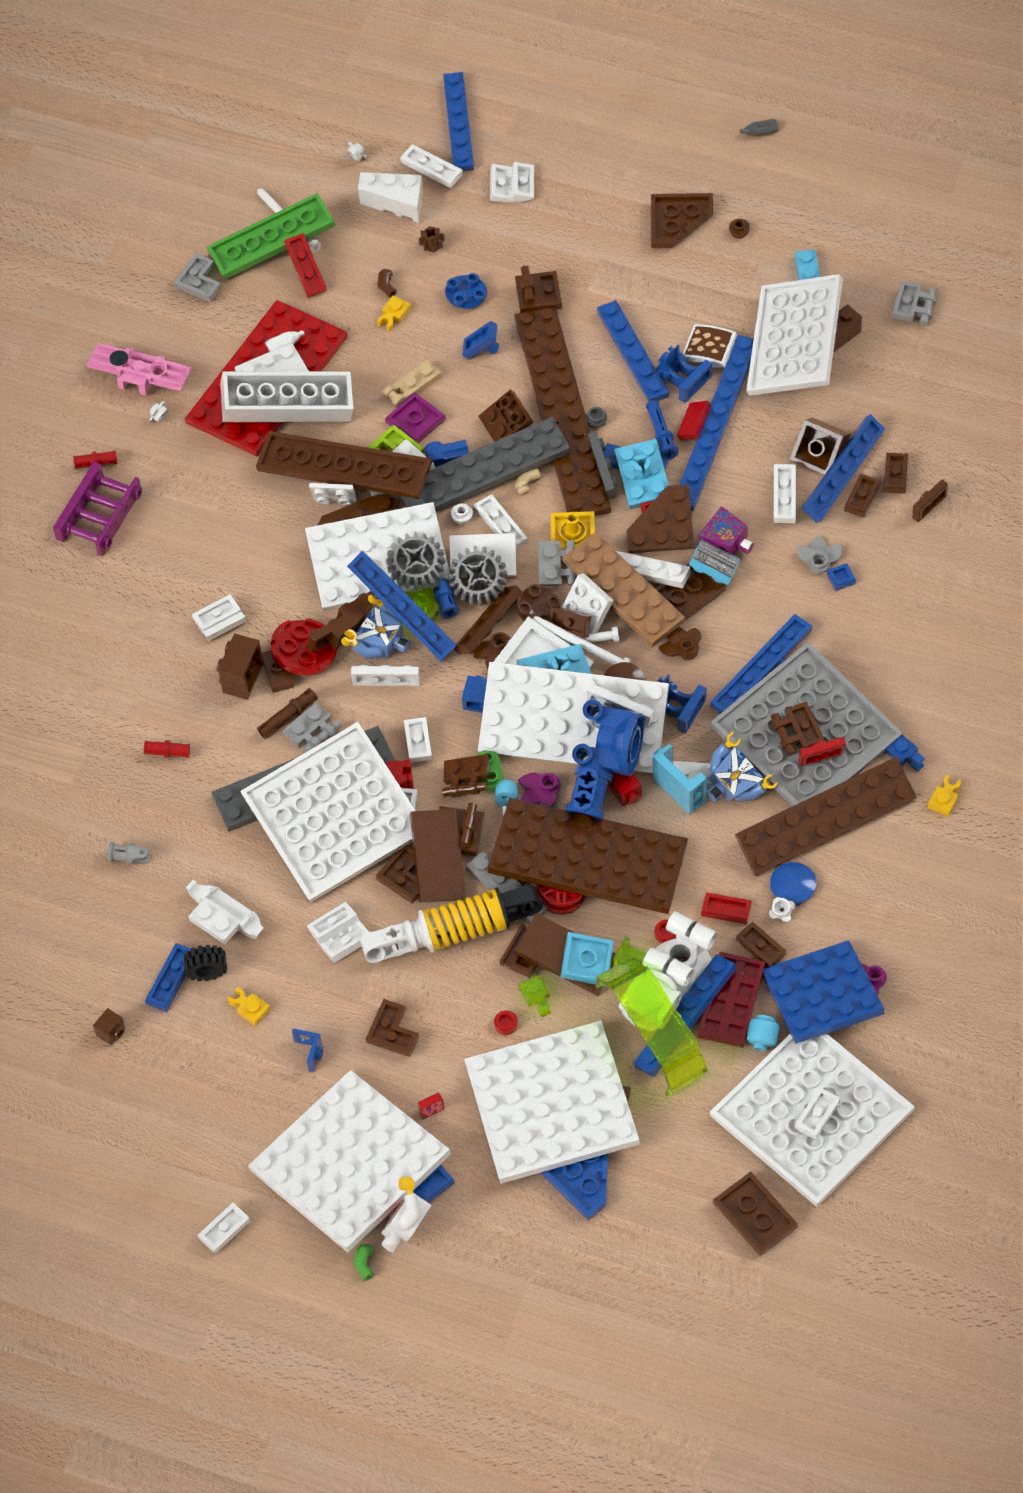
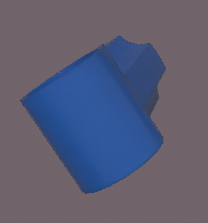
(444, 453)

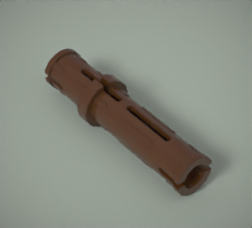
(294, 707)

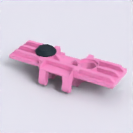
(138, 368)

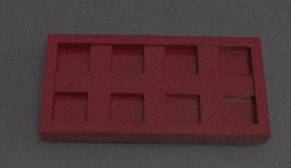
(731, 1010)

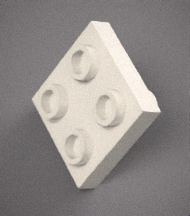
(589, 600)

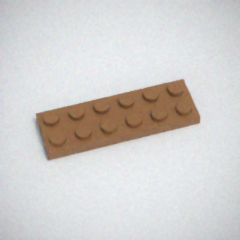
(633, 596)

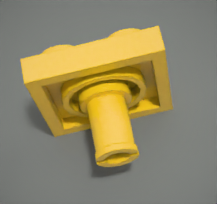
(571, 526)

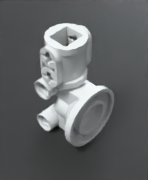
(691, 941)

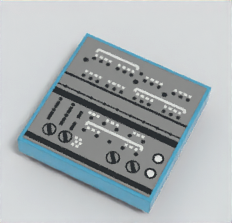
(714, 562)

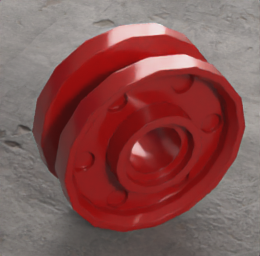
(559, 901)

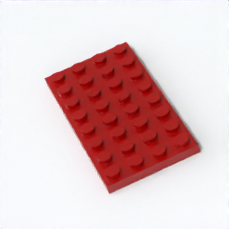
(314, 347)

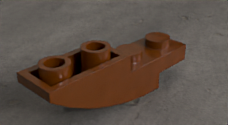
(349, 617)

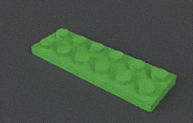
(267, 236)

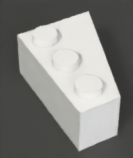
(392, 192)

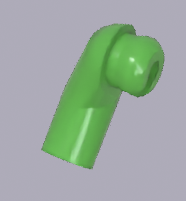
(360, 1261)

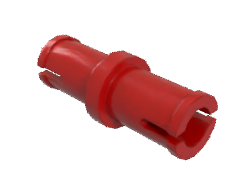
(102, 458)
(166, 749)

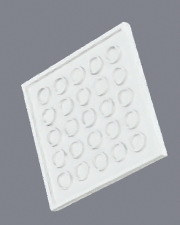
(332, 811)
(777, 1091)
(551, 1102)
(347, 1159)

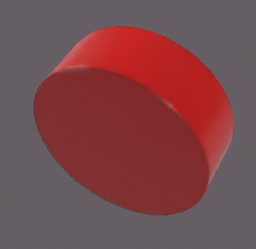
(661, 933)
(506, 1022)

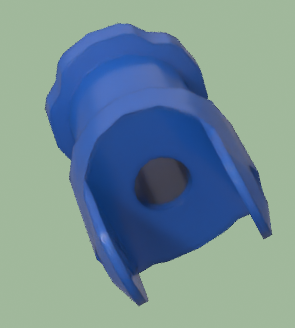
(444, 597)

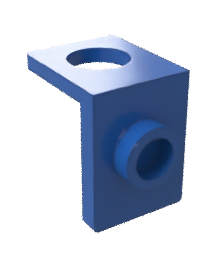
(316, 1050)

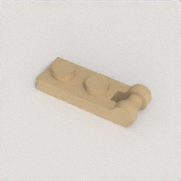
(412, 383)

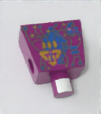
(726, 533)

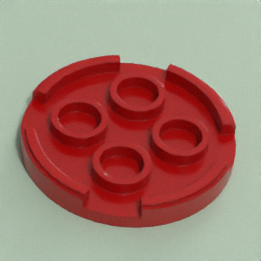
(290, 649)

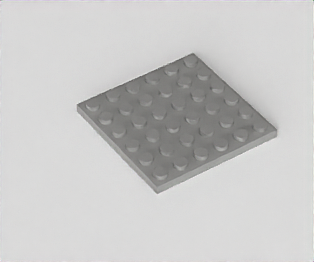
(837, 710)

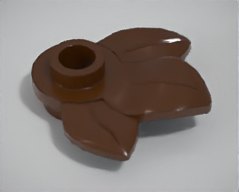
(682, 643)
(490, 649)

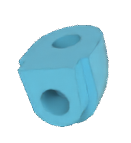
(504, 790)

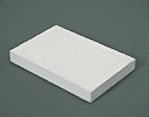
(503, 545)

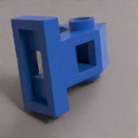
(674, 362)
(690, 703)

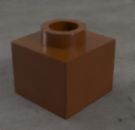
(109, 1026)

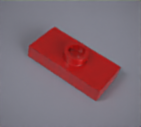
(821, 751)

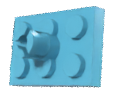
(641, 472)
(563, 659)

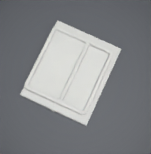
(530, 641)

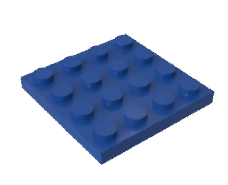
(822, 991)

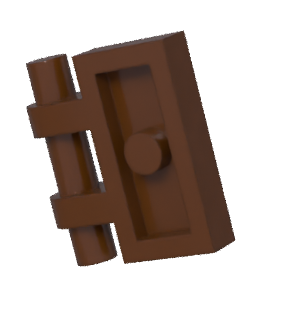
(803, 725)
(465, 770)

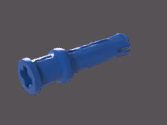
(663, 435)

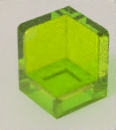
(626, 951)

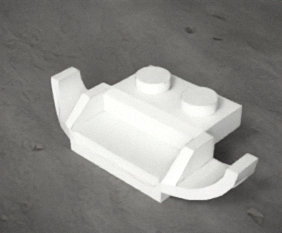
(221, 914)

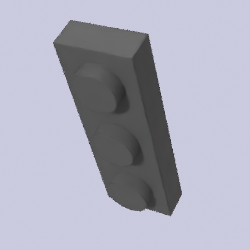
(603, 464)

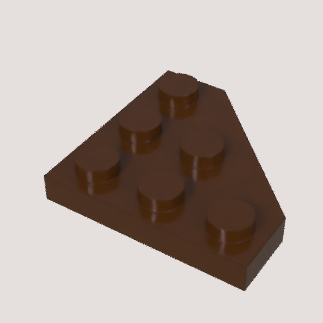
(677, 216)
(368, 506)
(664, 523)

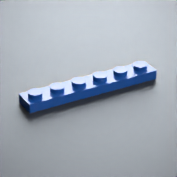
(458, 121)
(632, 351)
(843, 468)
(401, 605)
(763, 662)
(693, 1005)

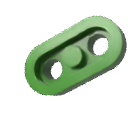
(494, 770)

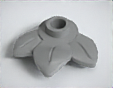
(819, 553)

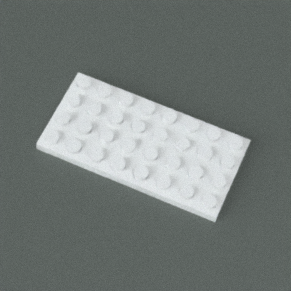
(541, 714)

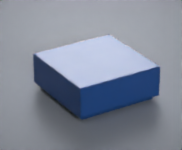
(841, 577)

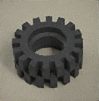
(205, 963)

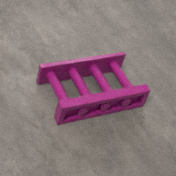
(85, 493)

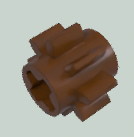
(431, 239)

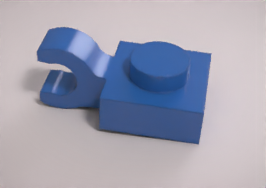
(906, 752)

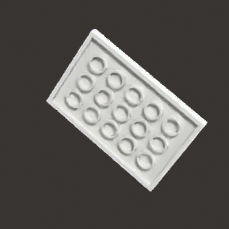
(794, 335)
(338, 543)

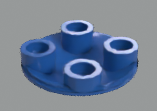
(466, 291)
(793, 882)

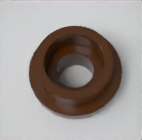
(739, 228)

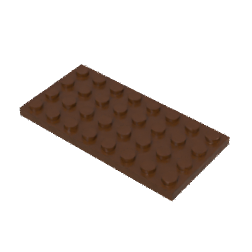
(588, 856)

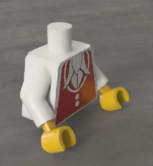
(405, 1217)

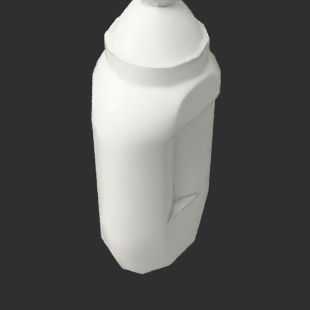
(283, 339)

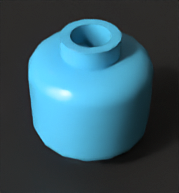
(763, 1032)

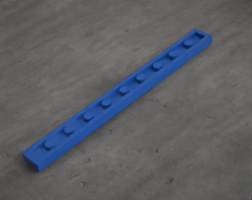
(717, 418)

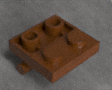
(537, 290)
(505, 416)
(469, 827)

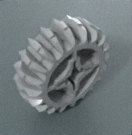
(482, 567)
(428, 572)

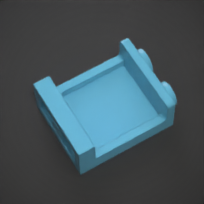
(686, 792)

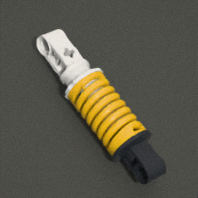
(453, 923)

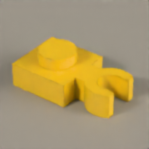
(393, 311)
(944, 798)
(250, 1008)

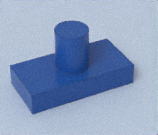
(480, 340)

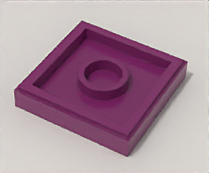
(416, 418)

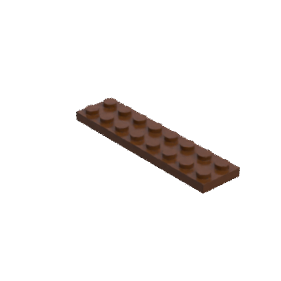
(344, 464)
(825, 816)

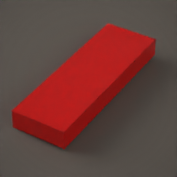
(305, 265)

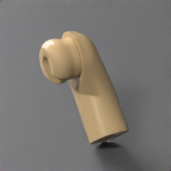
(525, 478)

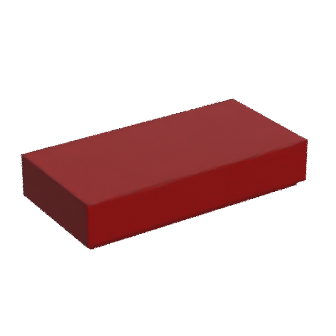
(693, 420)
(726, 908)

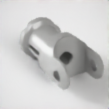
(129, 854)

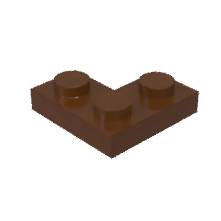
(398, 874)
(386, 1030)

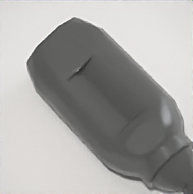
(761, 127)

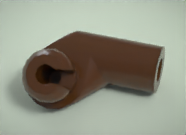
(383, 282)

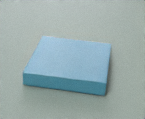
(586, 957)

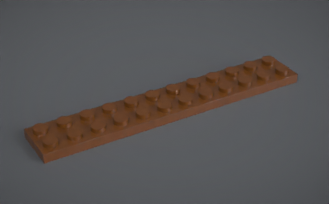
(559, 397)

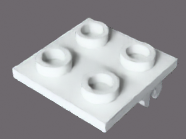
(328, 493)

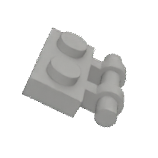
(907, 302)
(550, 563)
(308, 724)

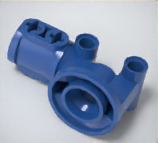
(615, 752)

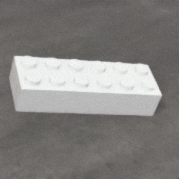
(286, 396)

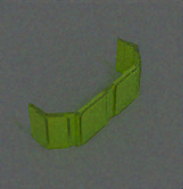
(657, 1022)

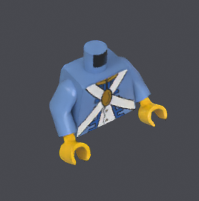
(379, 633)
(735, 775)

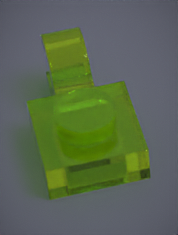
(535, 993)

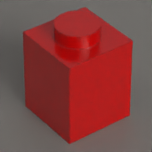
(625, 788)

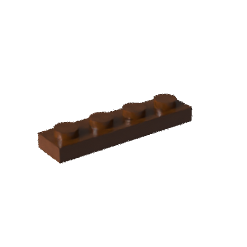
(483, 626)

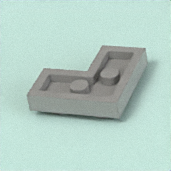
(194, 279)

